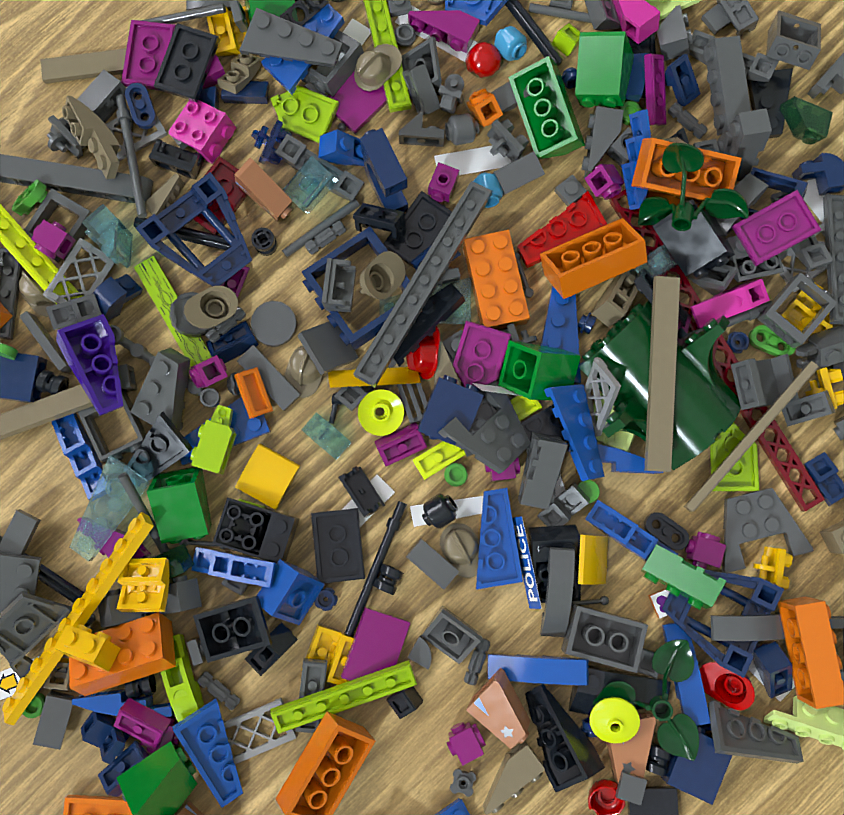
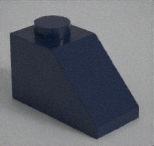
(773, 669)

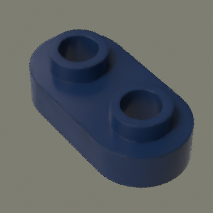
(140, 107)

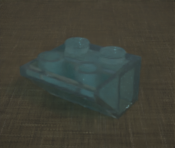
(110, 235)

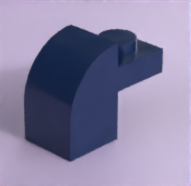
(827, 171)
(114, 293)
(100, 732)

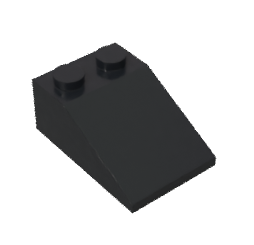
(232, 628)

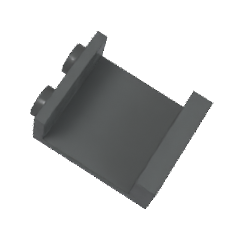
(762, 380)

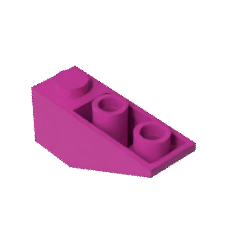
(637, 18)
(731, 302)

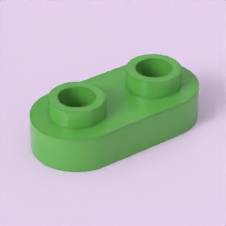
(28, 198)
(770, 341)

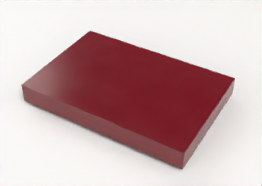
(224, 174)

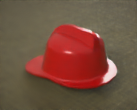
(425, 358)
(727, 686)

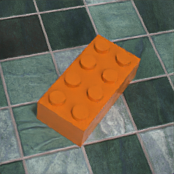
(717, 172)
(594, 258)
(495, 280)
(144, 650)
(812, 651)
(325, 767)

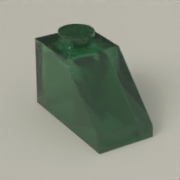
(806, 120)

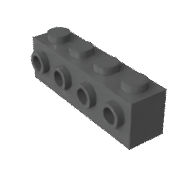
(726, 80)

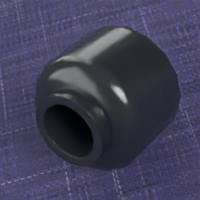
(439, 511)

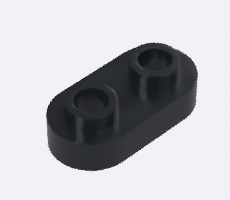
(665, 531)

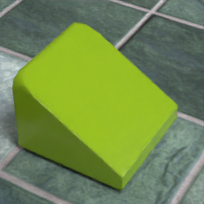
(567, 39)

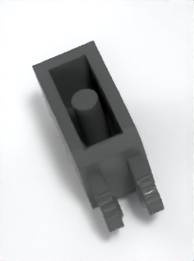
(822, 348)

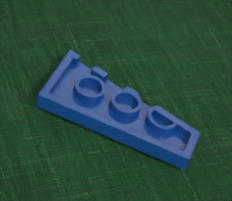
(289, 73)
(562, 326)
(575, 416)
(244, 427)
(497, 544)
(208, 747)

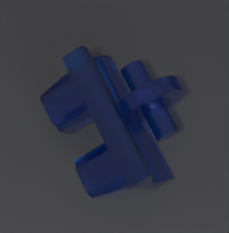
(277, 134)

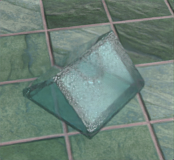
(310, 185)

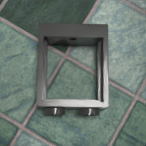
(784, 36)
(343, 69)
(47, 208)
(785, 329)
(88, 419)

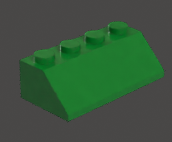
(547, 112)

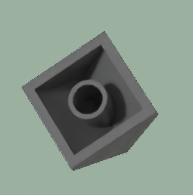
(425, 54)
(451, 635)

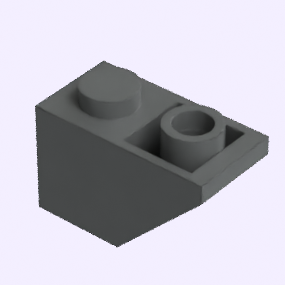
(673, 36)

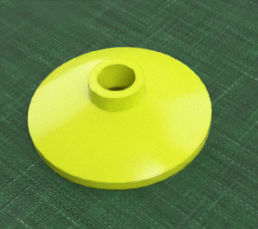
(391, 417)
(613, 711)

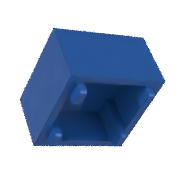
(291, 593)

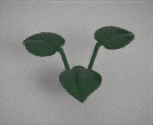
(722, 204)
(680, 733)

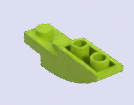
(179, 683)

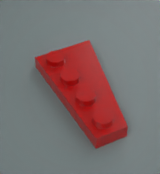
(572, 223)

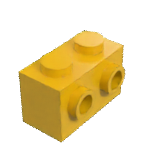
(87, 647)

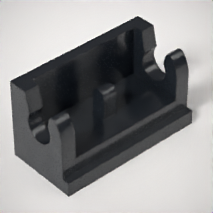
(176, 159)
(380, 218)
(362, 491)

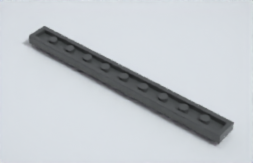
(422, 284)

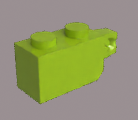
(215, 442)

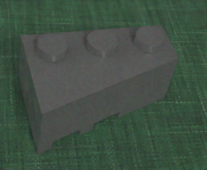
(746, 138)
(164, 388)
(541, 470)

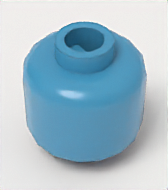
(511, 43)
(491, 182)

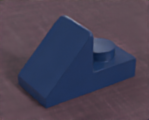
(682, 79)

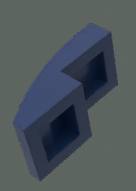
(825, 478)

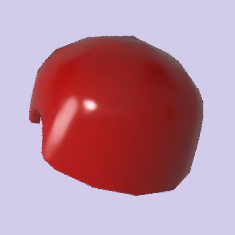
(483, 59)
(603, 799)

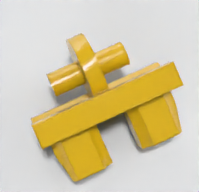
(825, 379)
(773, 566)

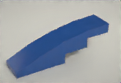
(640, 130)
(79, 450)
(620, 460)
(623, 530)
(234, 567)
(540, 669)
(690, 691)
(111, 702)

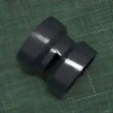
(267, 245)
(49, 382)
(385, 584)
(141, 686)
(658, 760)

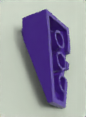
(93, 359)

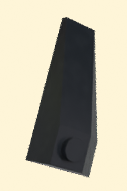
(583, 696)
(566, 749)

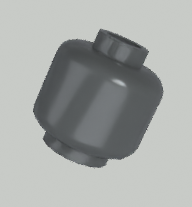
(461, 129)

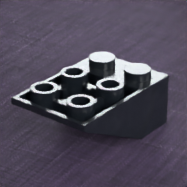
(255, 531)
(539, 544)

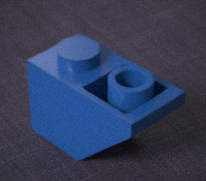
(341, 148)

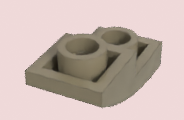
(243, 70)

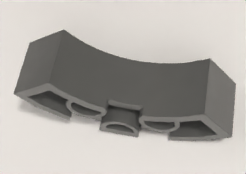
(182, 596)

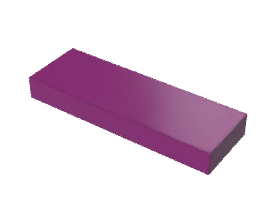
(655, 89)

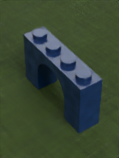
(384, 170)

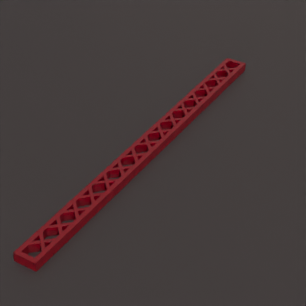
(779, 437)

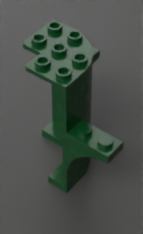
(702, 399)

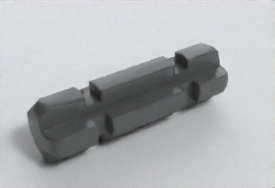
(687, 120)
(325, 237)
(221, 329)
(476, 662)
(218, 690)

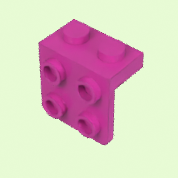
(203, 129)

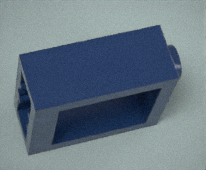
(779, 183)

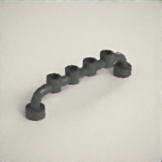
(208, 396)

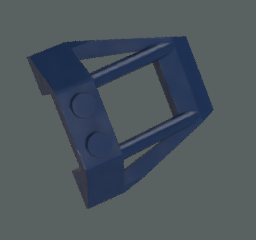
(183, 211)
(737, 653)

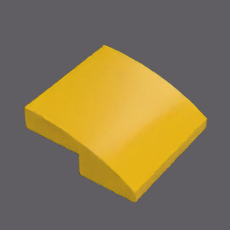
(228, 32)
(803, 310)
(267, 476)
(593, 560)
(144, 585)
(333, 647)

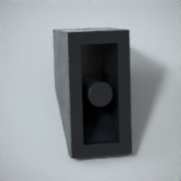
(264, 657)

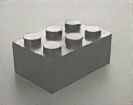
(604, 638)

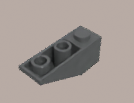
(605, 129)

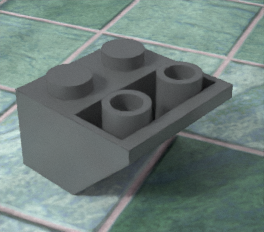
(745, 266)

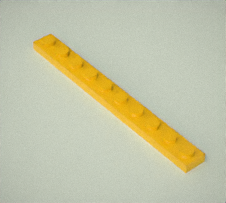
(81, 612)

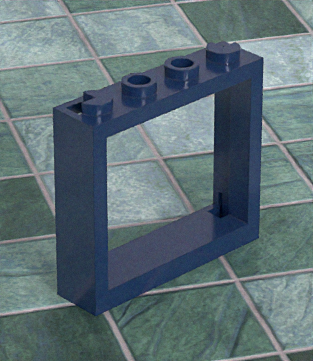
(344, 251)

